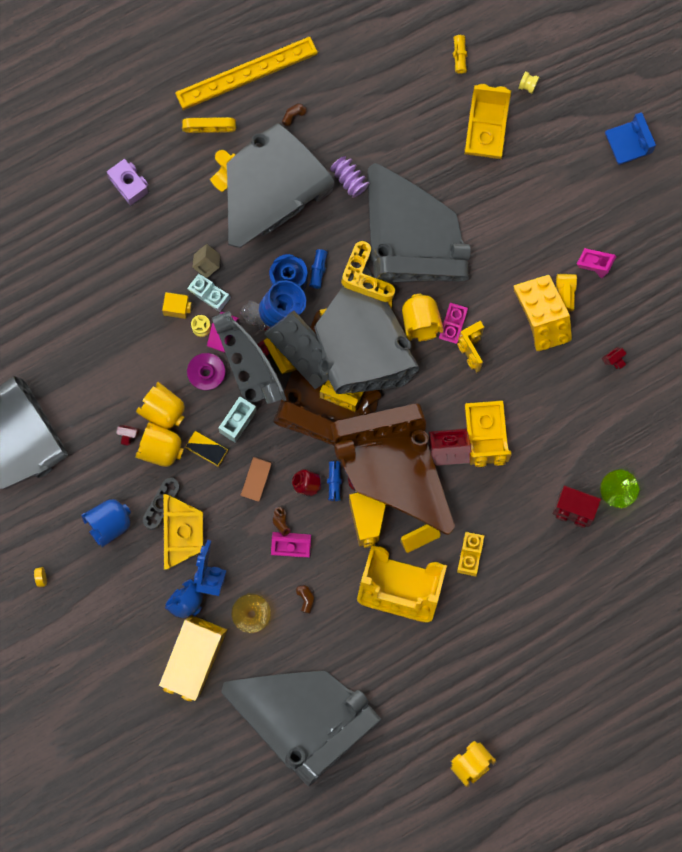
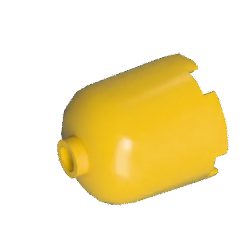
(421, 318)
(162, 407)
(159, 446)

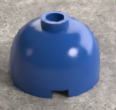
(185, 601)

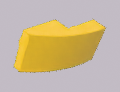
(470, 554)

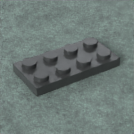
(299, 346)

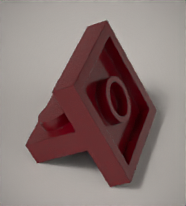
(450, 447)

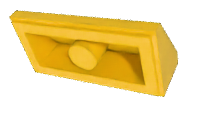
(419, 538)

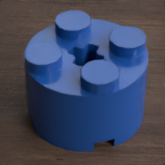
(289, 265)

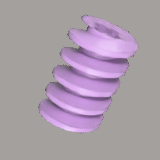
(348, 177)

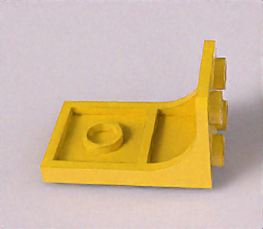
(487, 121)
(544, 312)
(487, 433)

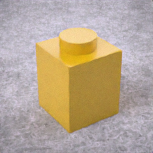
(176, 305)

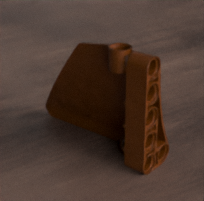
(310, 413)
(390, 465)

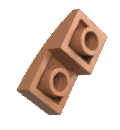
(256, 479)

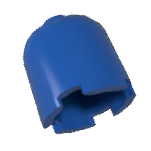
(107, 521)

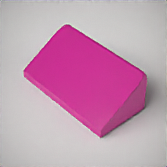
(291, 545)

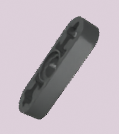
(149, 513)

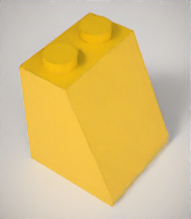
(367, 518)

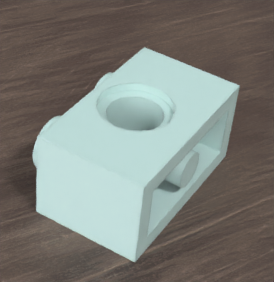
(237, 419)

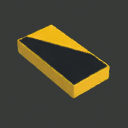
(206, 448)

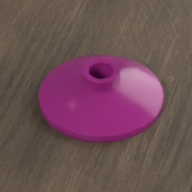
(202, 363)

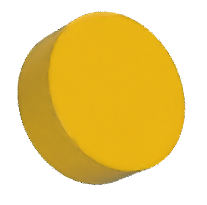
(40, 577)

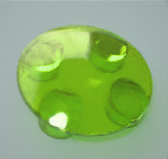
(619, 488)

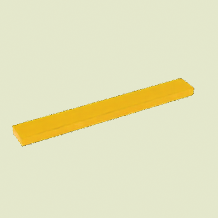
(246, 73)

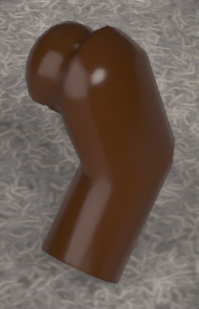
(279, 521)
(307, 596)

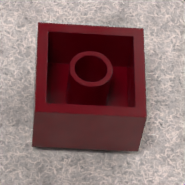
(576, 507)

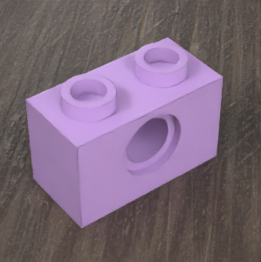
(133, 191)

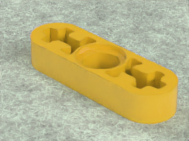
(208, 125)

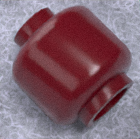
(306, 482)

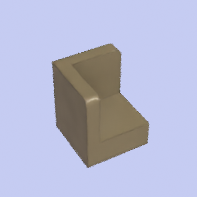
(206, 261)

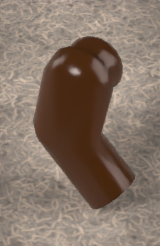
(291, 112)
(367, 401)

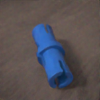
(318, 269)
(334, 481)

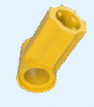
(566, 287)

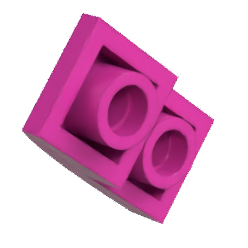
(453, 323)

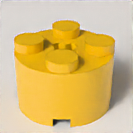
(472, 764)

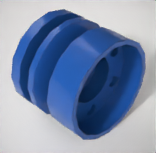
(280, 301)

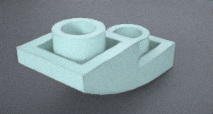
(209, 292)

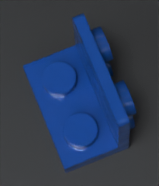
(631, 140)
(208, 579)

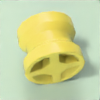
(528, 82)
(199, 322)

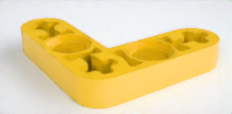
(360, 278)

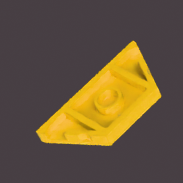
(181, 531)

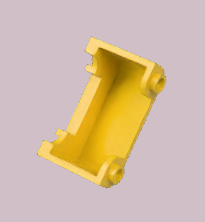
(400, 586)

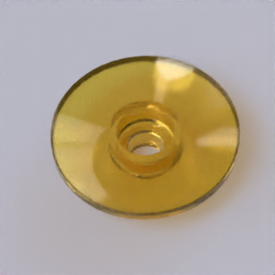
(249, 603)

